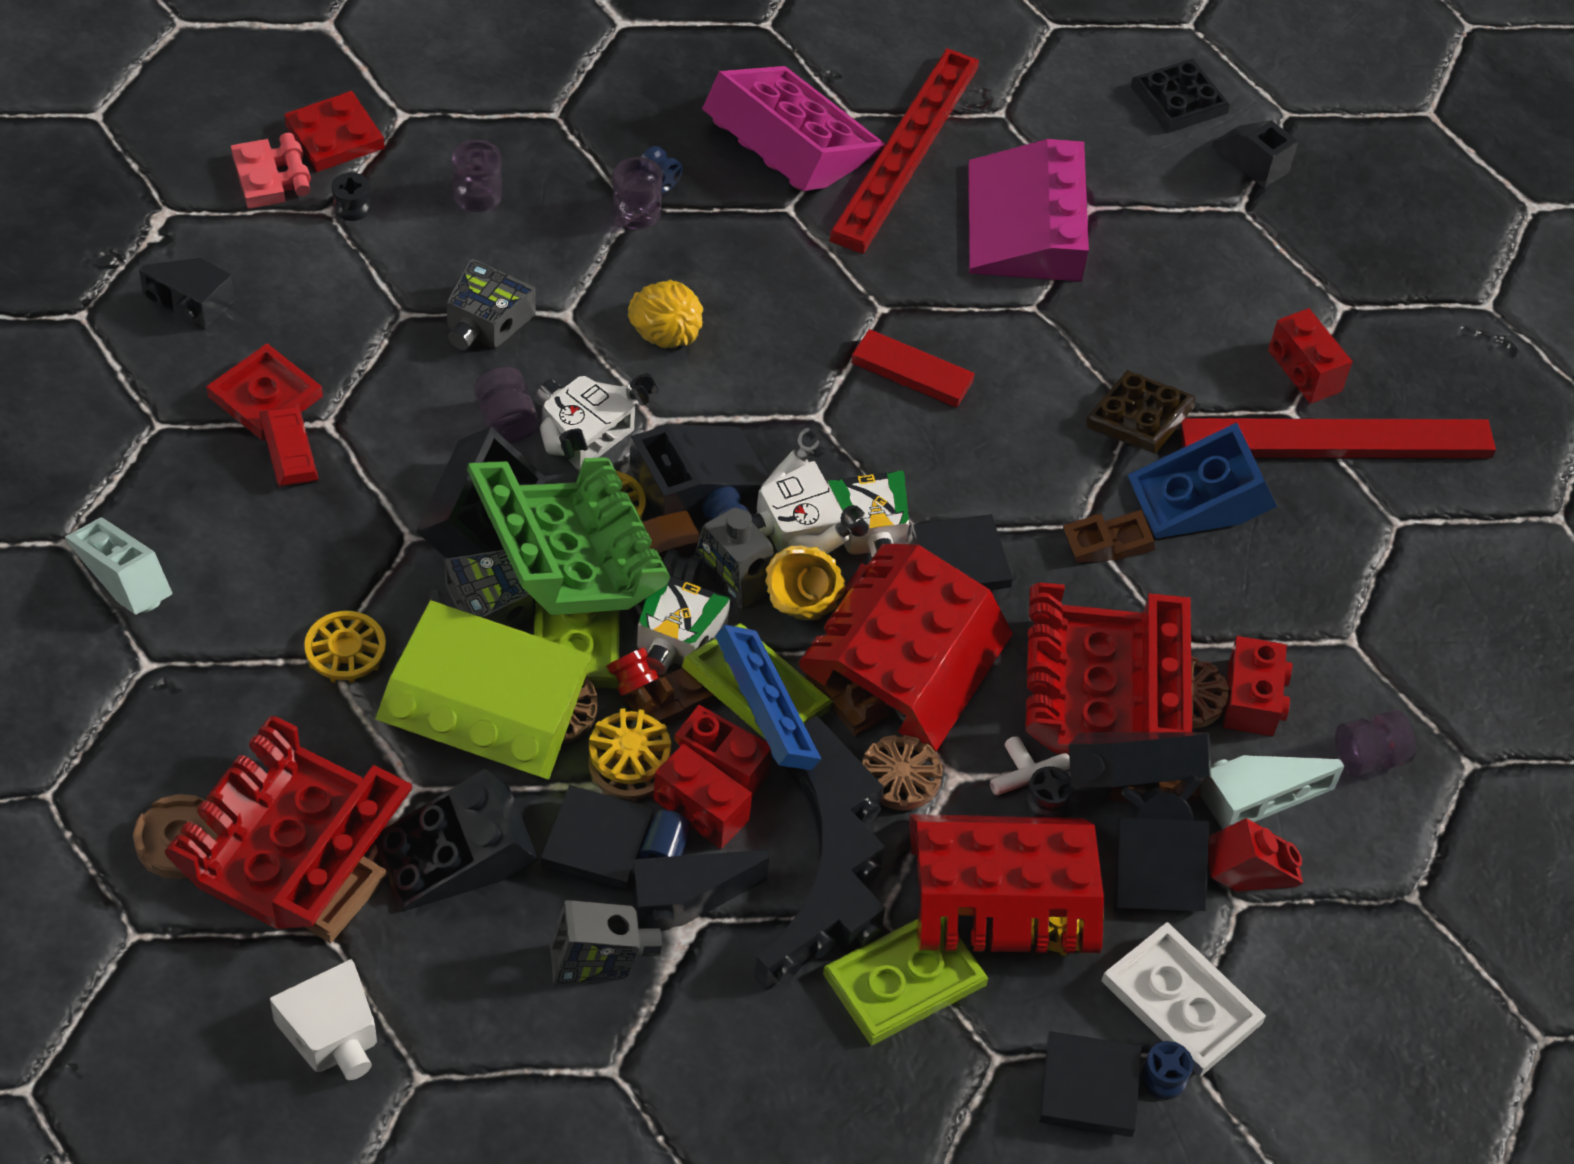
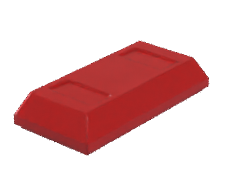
(288, 446)

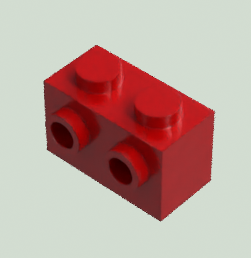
(1310, 355)
(1256, 686)
(703, 795)

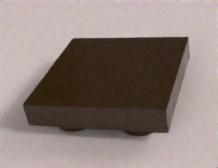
(1141, 411)

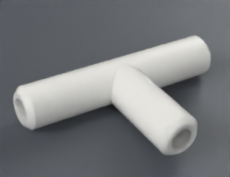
(1025, 766)

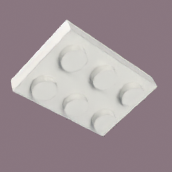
(1183, 997)

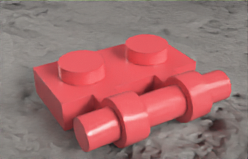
(258, 172)

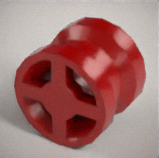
(632, 671)

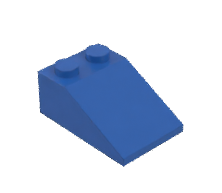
(1203, 486)

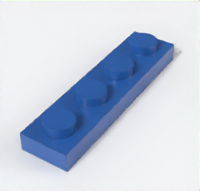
(767, 698)

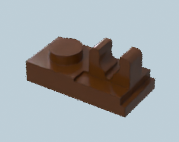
(670, 697)
(853, 704)

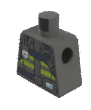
(488, 306)
(736, 556)
(488, 588)
(598, 942)

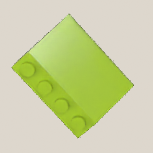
(485, 689)

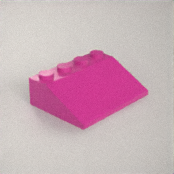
(790, 125)
(1029, 211)

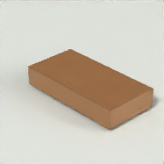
(349, 899)

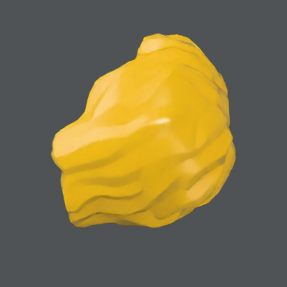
(666, 314)
(804, 582)

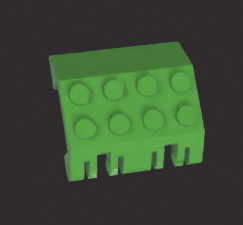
(572, 542)

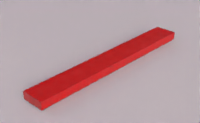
(904, 151)
(1352, 437)

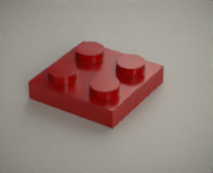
(334, 131)
(261, 384)

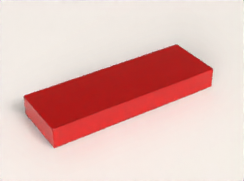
(913, 368)

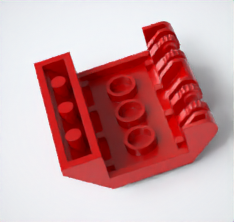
(913, 638)
(1106, 668)
(285, 832)
(1011, 874)

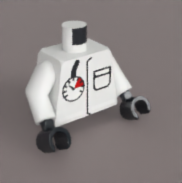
(589, 415)
(799, 506)

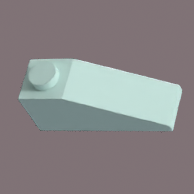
(122, 565)
(1265, 785)

